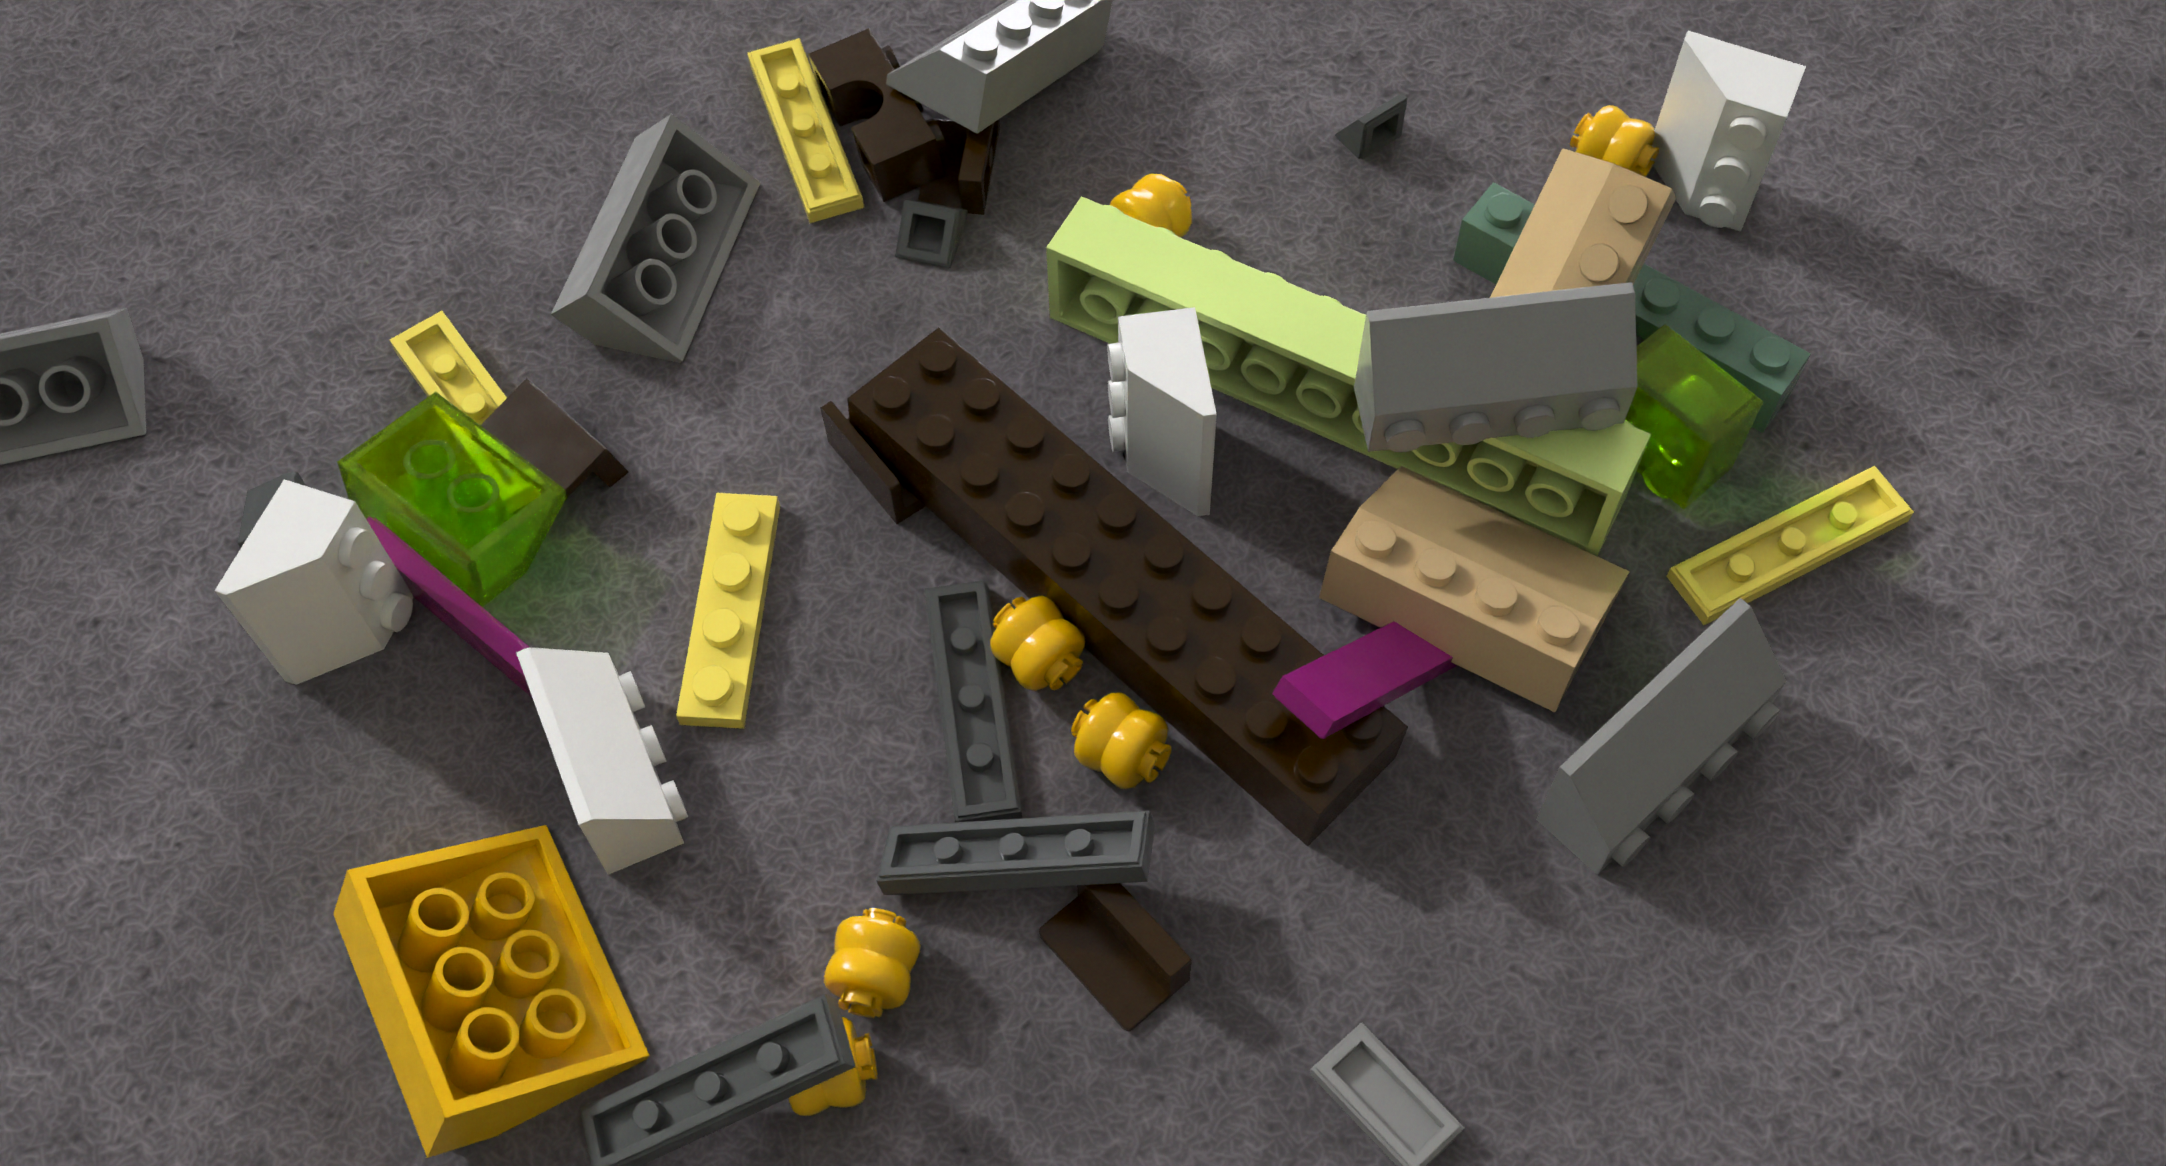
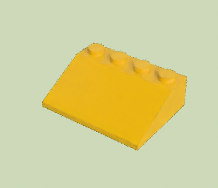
(484, 984)

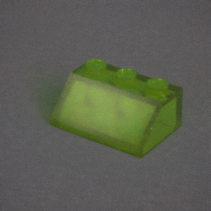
(454, 496)

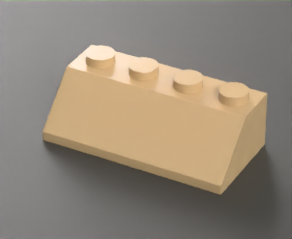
(1586, 228)

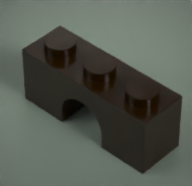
(896, 141)

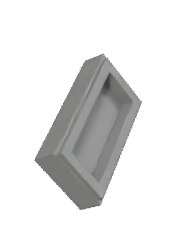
(1386, 1099)

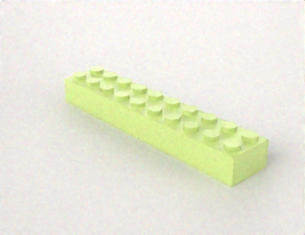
(1300, 362)

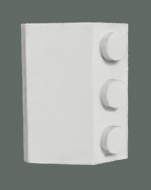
(1722, 126)
(1164, 405)
(314, 584)
(604, 754)

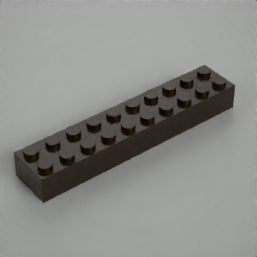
(1119, 573)

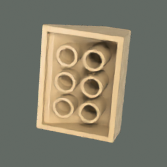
(1473, 584)

